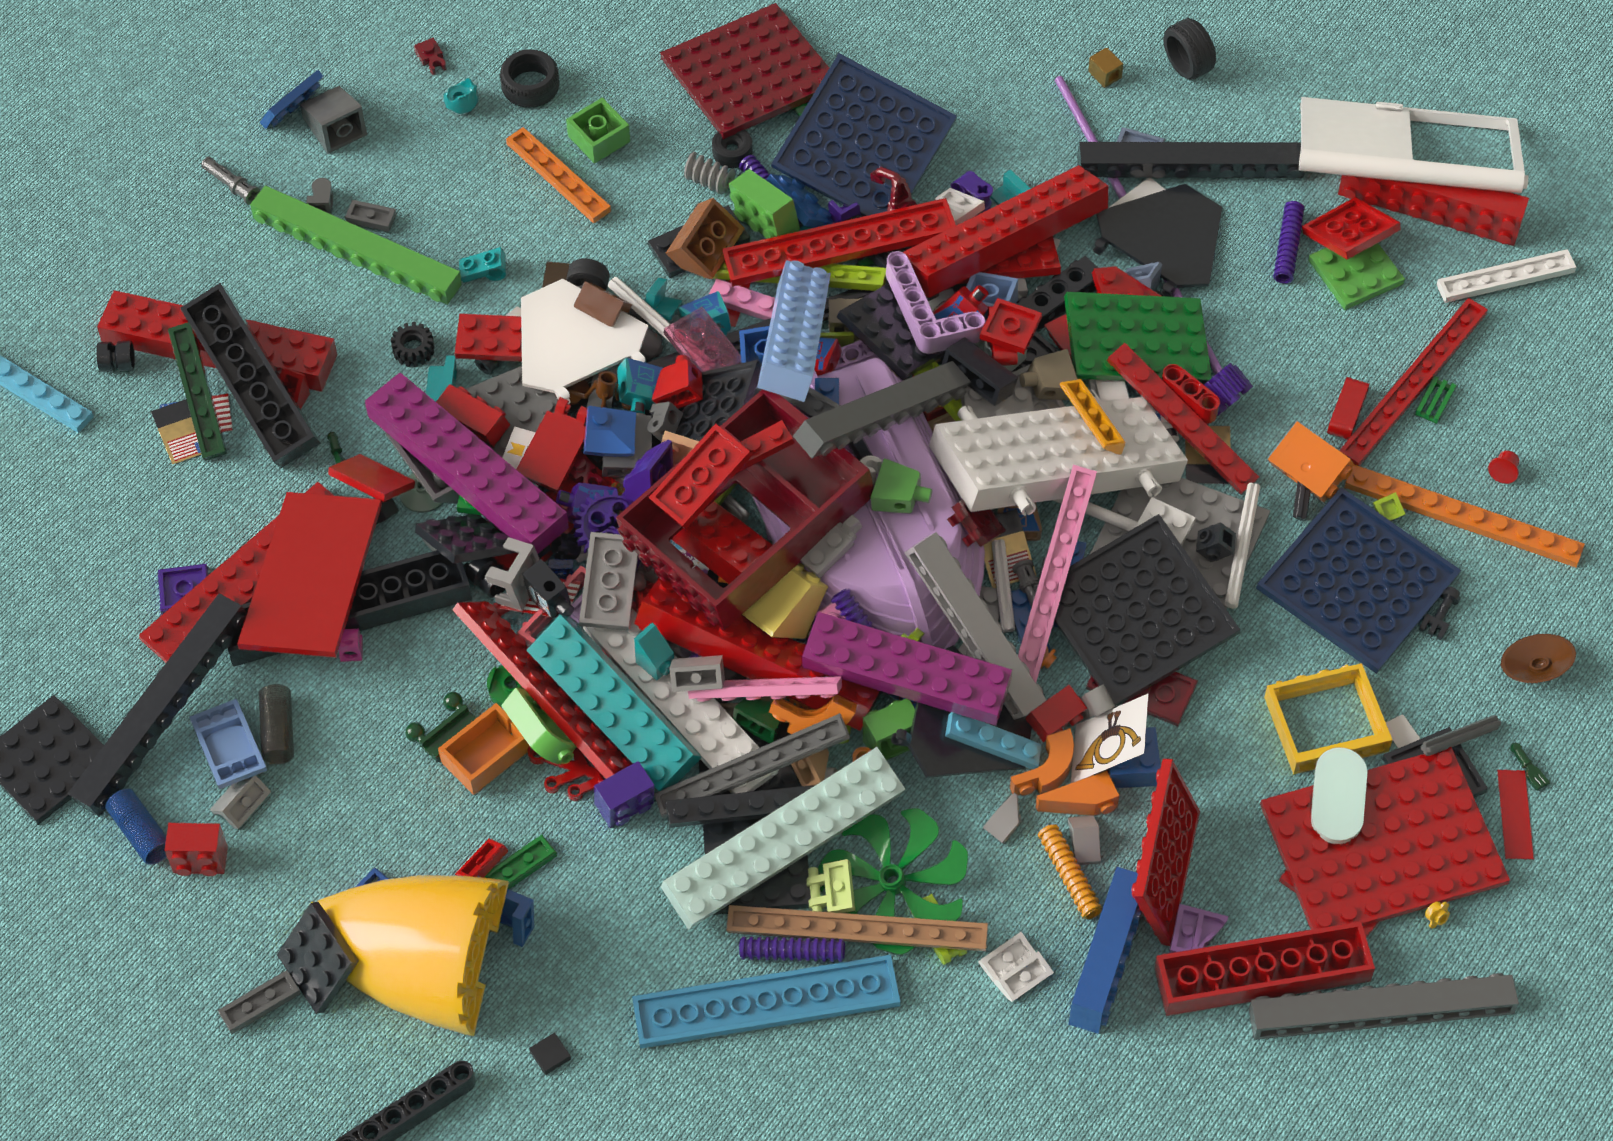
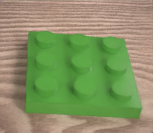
(1358, 277)

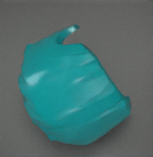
(462, 97)

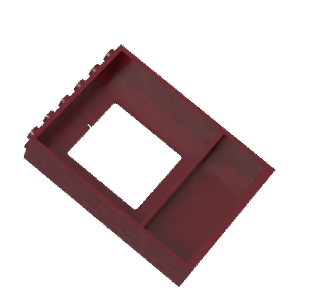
(798, 489)

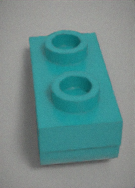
(485, 264)

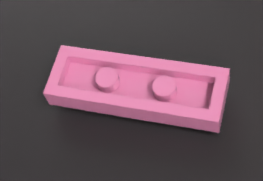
(744, 300)

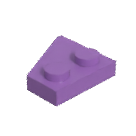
(1195, 928)

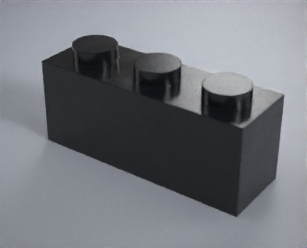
(986, 374)

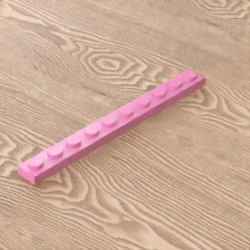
(1056, 568)

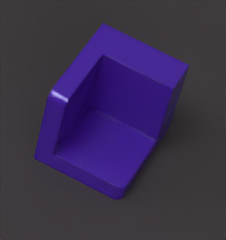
(843, 213)

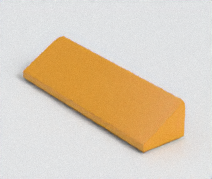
(1093, 415)

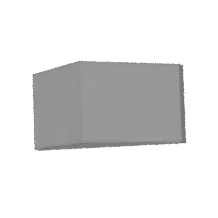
(1085, 839)

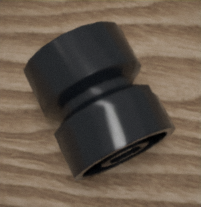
(115, 356)
(476, 573)

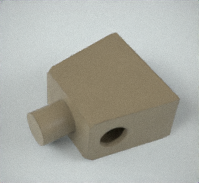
(1047, 373)

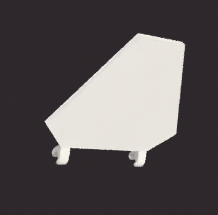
(569, 345)

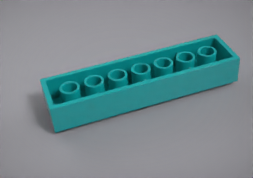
(613, 702)

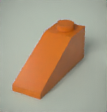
(1083, 797)

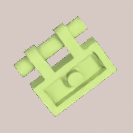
(838, 887)

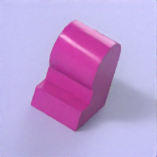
(352, 642)

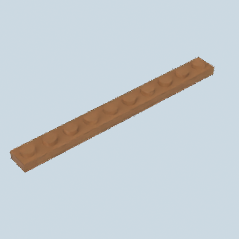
(857, 928)

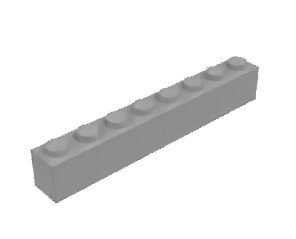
(973, 621)

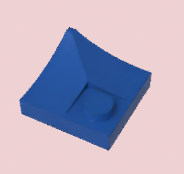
(609, 432)

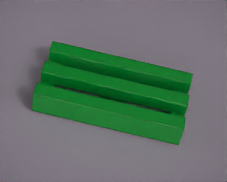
(1442, 386)

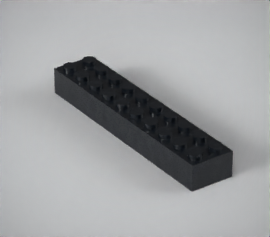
(391, 595)

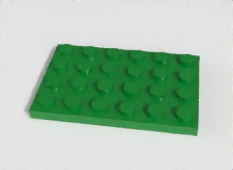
(1153, 326)

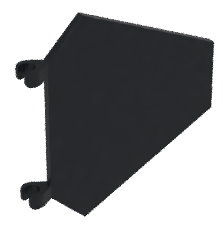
(1168, 228)
(948, 757)

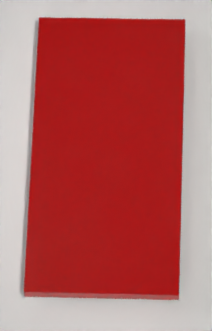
(310, 574)

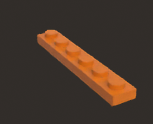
(558, 175)

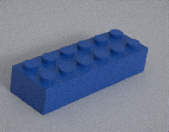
(1107, 955)

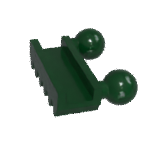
(446, 730)

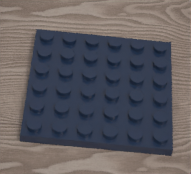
(858, 126)
(1358, 580)

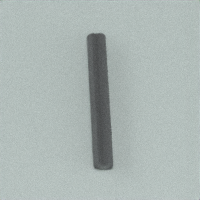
(1460, 735)

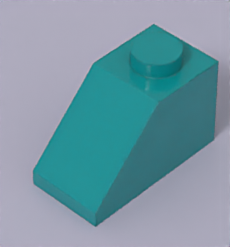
(653, 652)

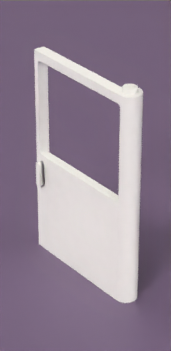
(1378, 145)

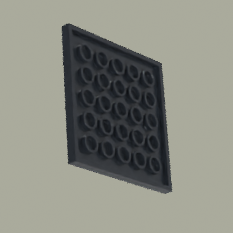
(1140, 611)

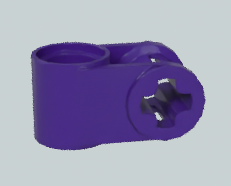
(974, 186)

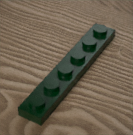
(197, 391)

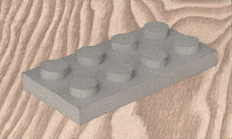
(608, 583)

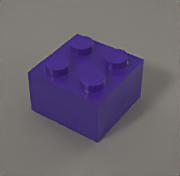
(624, 795)

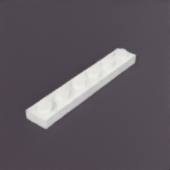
(1506, 276)

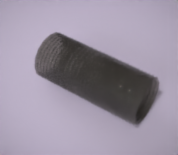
(276, 724)

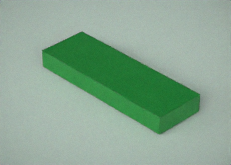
(523, 862)

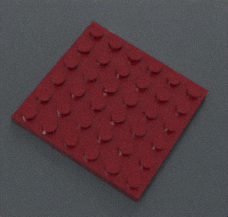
(747, 70)

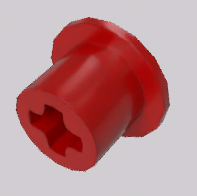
(1505, 467)

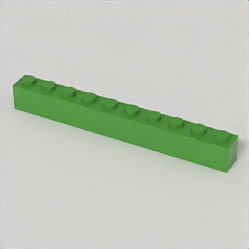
(356, 245)

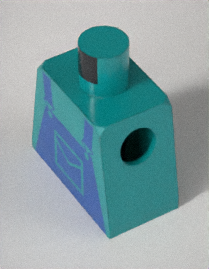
(714, 307)
(637, 384)

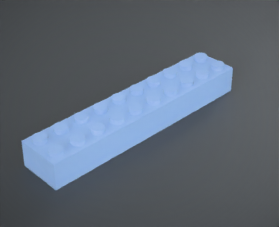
(794, 331)

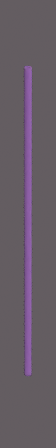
(1115, 182)

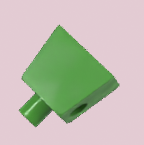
(898, 489)

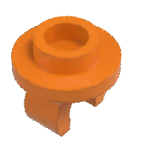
(1048, 658)

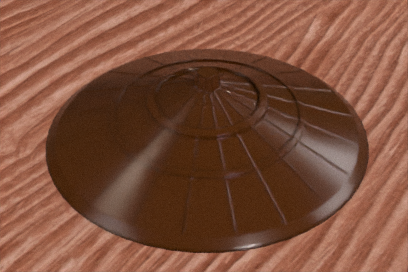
(1538, 658)

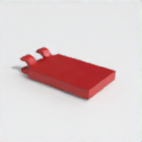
(554, 447)

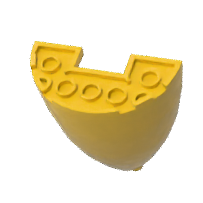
(421, 943)

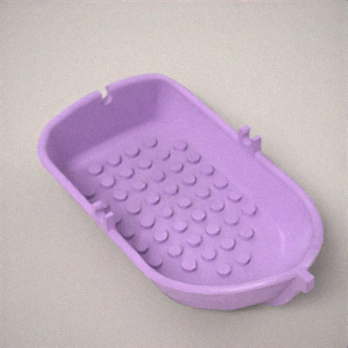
(876, 563)

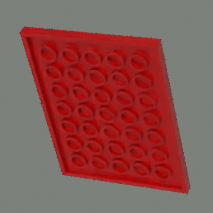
(1414, 849)

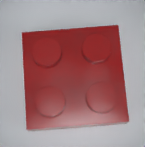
(1010, 326)

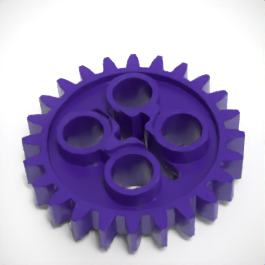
(601, 509)

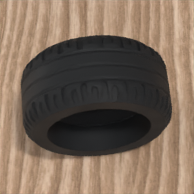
(1189, 48)
(529, 61)

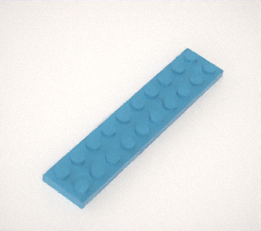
(765, 1001)

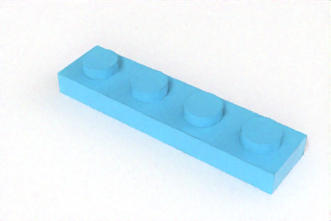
(993, 740)

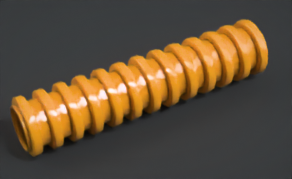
(1070, 871)

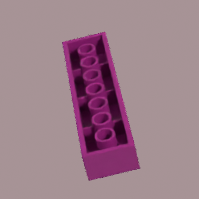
(907, 668)

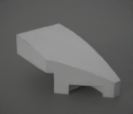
(1005, 819)

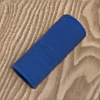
(137, 825)

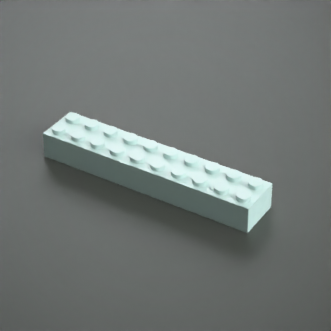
(782, 838)

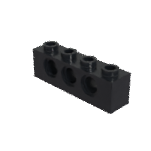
(1050, 296)

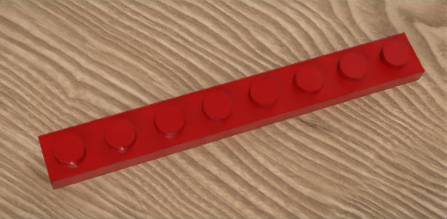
(1182, 418)

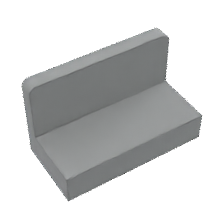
(241, 801)

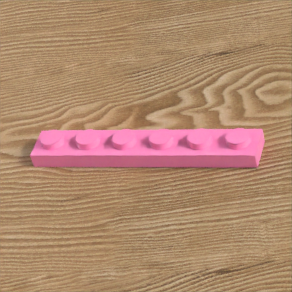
(776, 688)

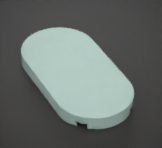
(1339, 795)

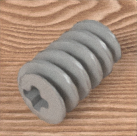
(708, 175)

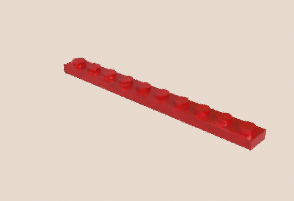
(1413, 381)

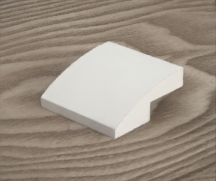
(1015, 967)

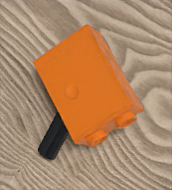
(1312, 465)

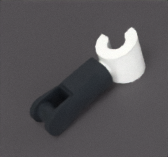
(863, 454)

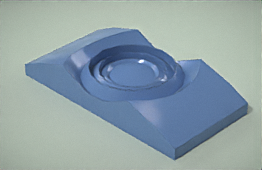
(228, 744)

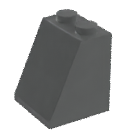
(334, 118)

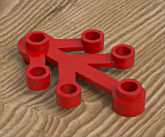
(577, 769)

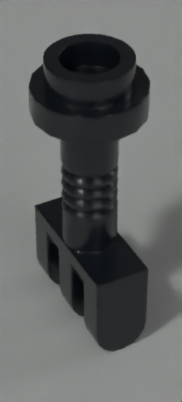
(1449, 596)

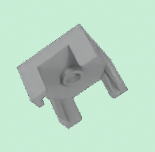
(513, 580)

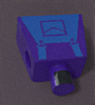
(579, 495)

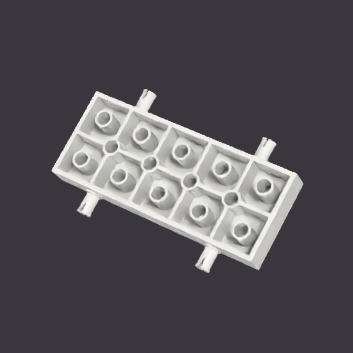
(1032, 454)

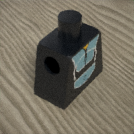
(547, 590)

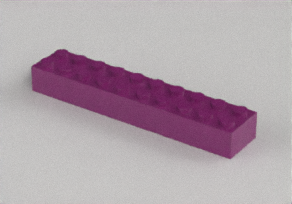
(466, 463)

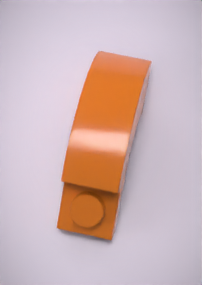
(803, 718)
(1052, 772)

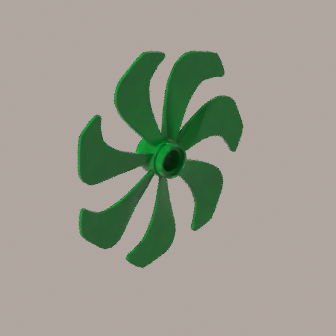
(922, 835)

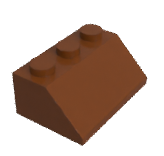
(703, 237)

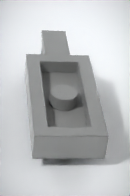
(832, 547)

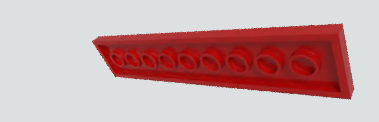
(838, 241)
(233, 578)
(557, 704)

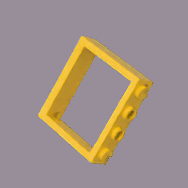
(1325, 680)

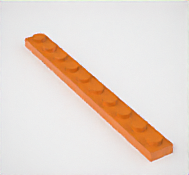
(1467, 516)

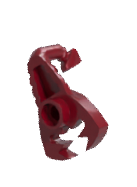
(900, 191)

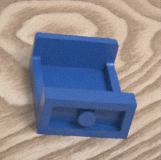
(519, 915)

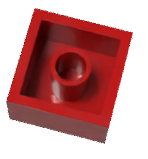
(196, 848)

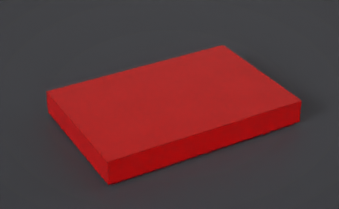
(371, 477)

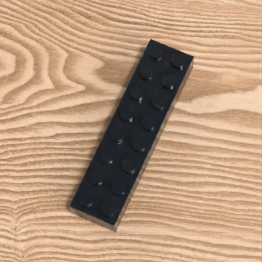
(250, 375)

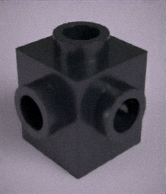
(1216, 542)

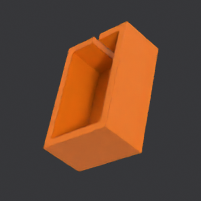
(483, 749)

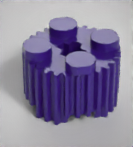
(1227, 386)

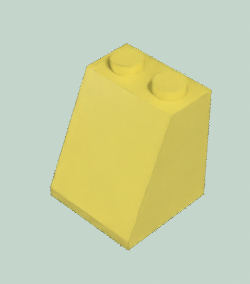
(789, 605)

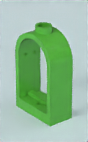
(538, 728)

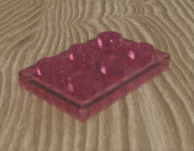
(702, 341)

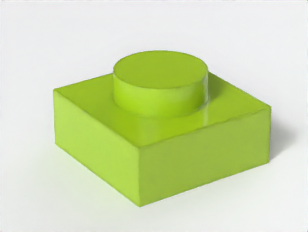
(1389, 507)

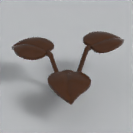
(605, 389)

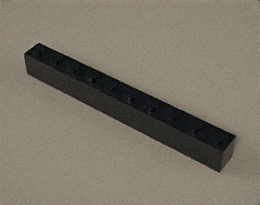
(1191, 159)
(159, 704)

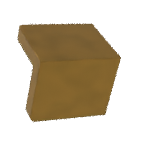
(1105, 67)

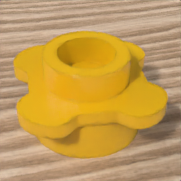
(1437, 914)

